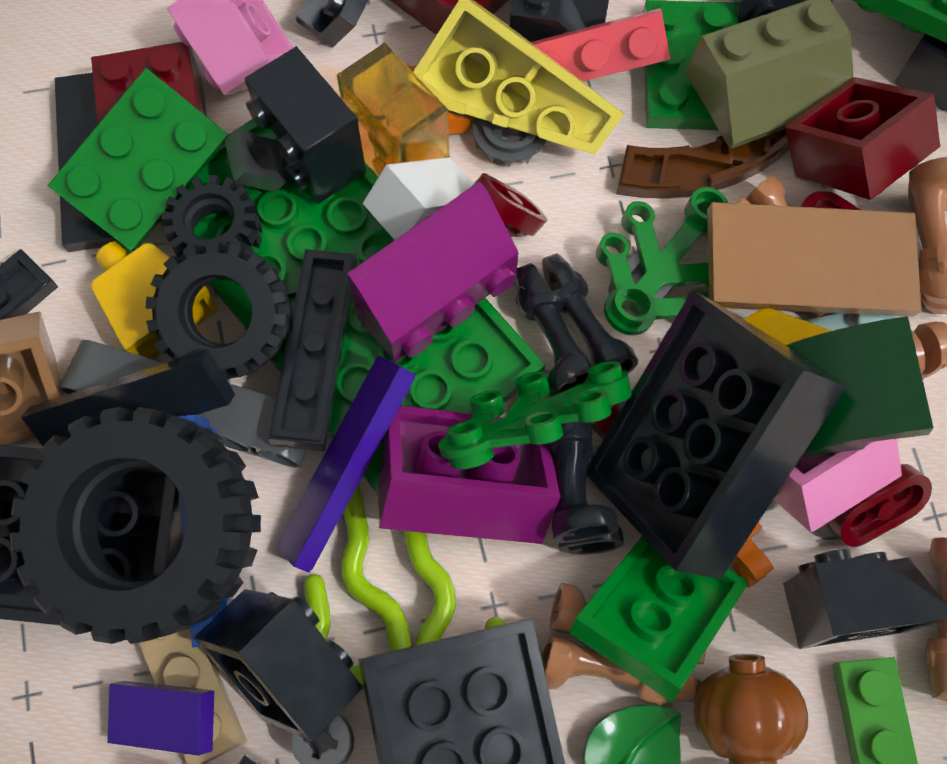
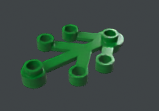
(659, 268)
(530, 420)

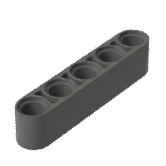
(241, 424)

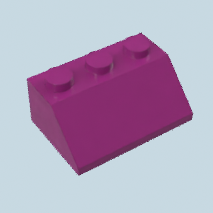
(434, 274)
(499, 500)

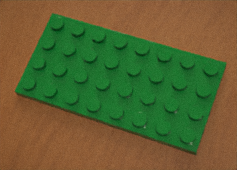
(457, 364)

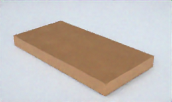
(813, 259)

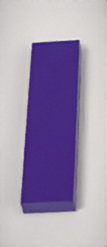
(344, 463)

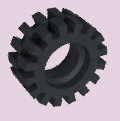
(209, 200)

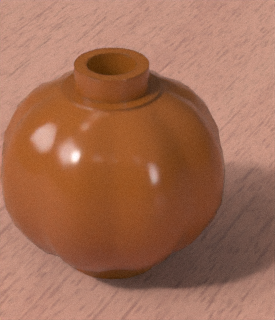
(750, 712)

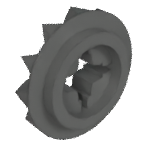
(489, 139)

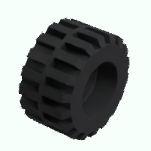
(188, 275)

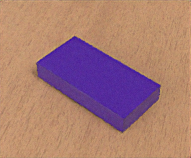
(161, 717)

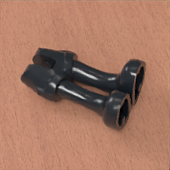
(568, 297)
(576, 524)

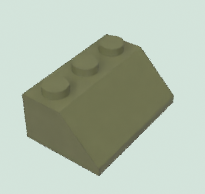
(771, 69)

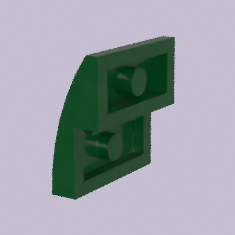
(882, 380)

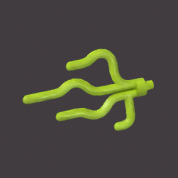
(378, 600)

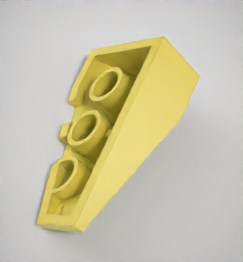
(501, 77)

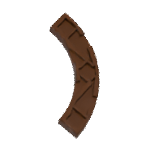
(682, 169)

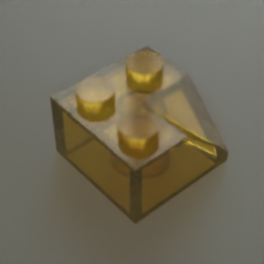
(395, 109)

